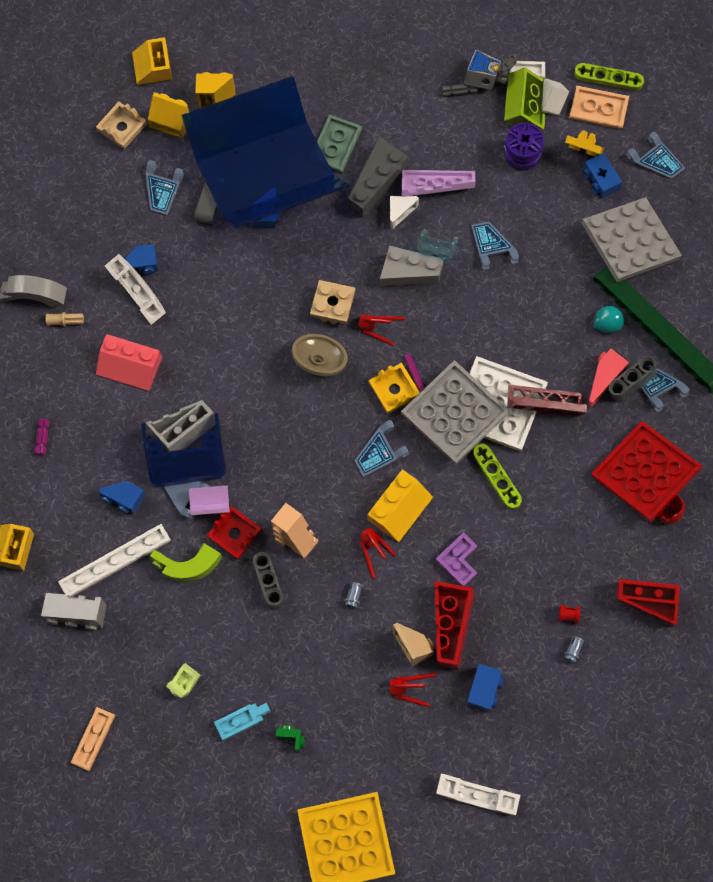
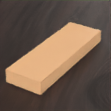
(92, 739)

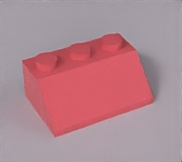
(128, 362)

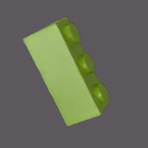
(524, 99)

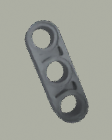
(206, 207)
(643, 377)
(264, 572)

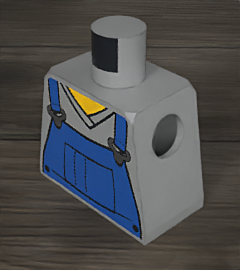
(483, 71)

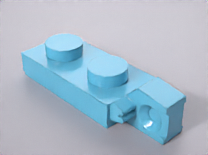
(241, 720)

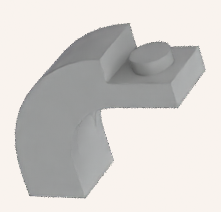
(33, 288)

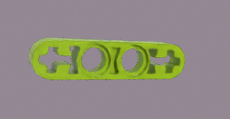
(609, 74)
(499, 475)

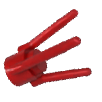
(369, 322)
(371, 539)
(399, 687)

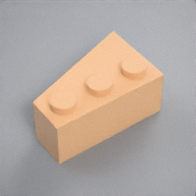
(291, 530)

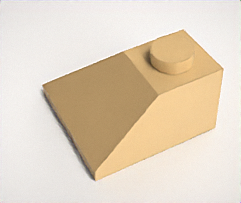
(413, 643)

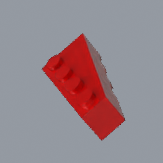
(452, 621)

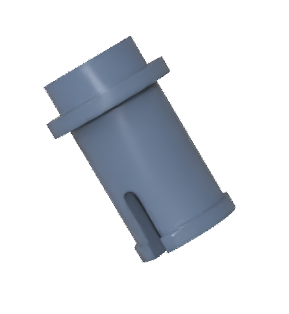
(353, 595)
(573, 649)

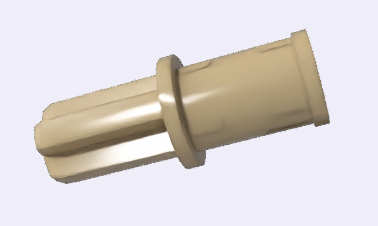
(64, 319)

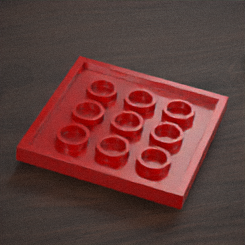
(646, 471)

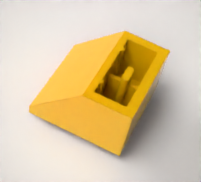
(152, 62)
(213, 88)
(166, 115)
(15, 546)

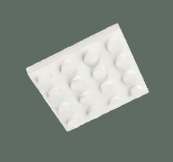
(496, 378)

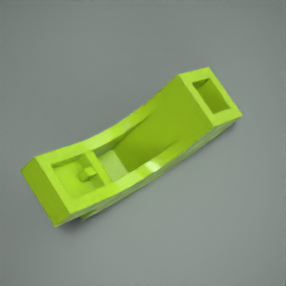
(188, 571)

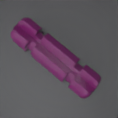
(42, 436)

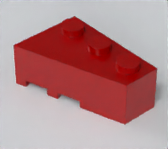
(650, 598)

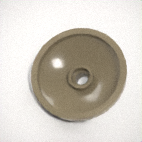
(319, 355)

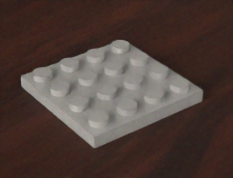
(631, 239)
(455, 412)

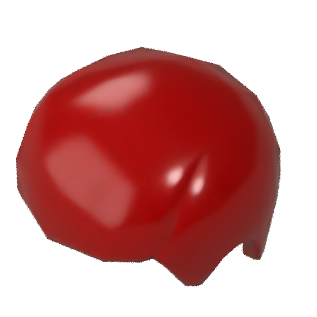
(677, 511)

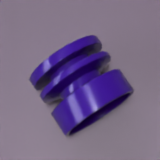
(524, 146)

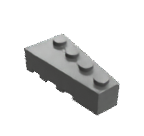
(377, 176)

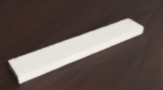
(114, 561)

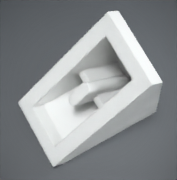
(553, 97)
(401, 207)

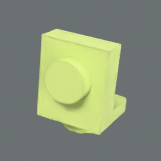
(183, 681)

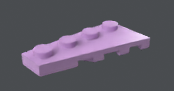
(432, 181)

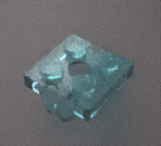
(429, 245)

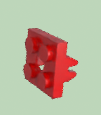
(228, 521)

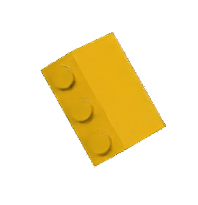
(399, 506)

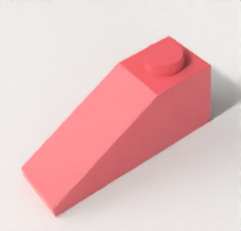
(609, 368)

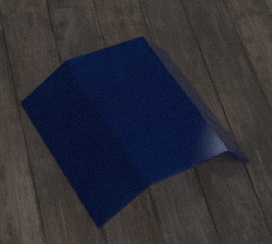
(259, 153)

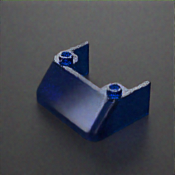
(186, 464)

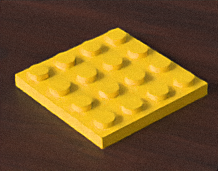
(346, 840)

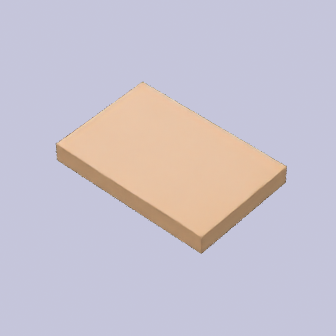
(599, 107)

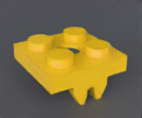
(583, 142)
(398, 376)

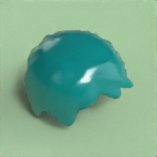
(608, 320)

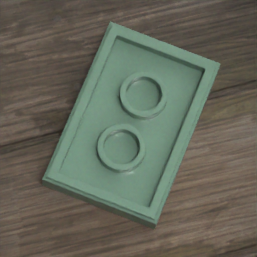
(338, 141)

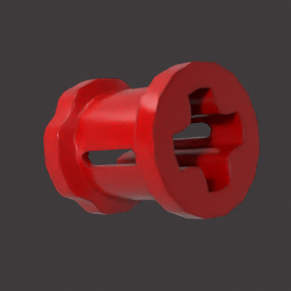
(569, 613)

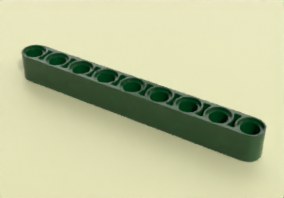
(655, 324)

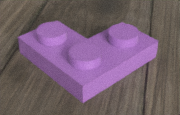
(454, 557)

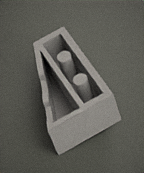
(409, 268)
(183, 427)
(74, 611)

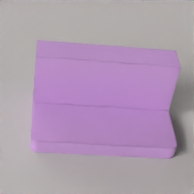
(209, 500)

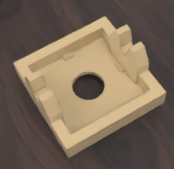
(119, 114)
(326, 312)

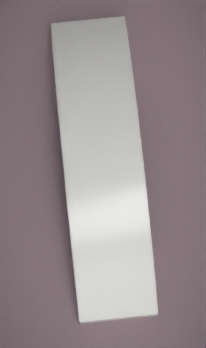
(136, 287)
(478, 795)

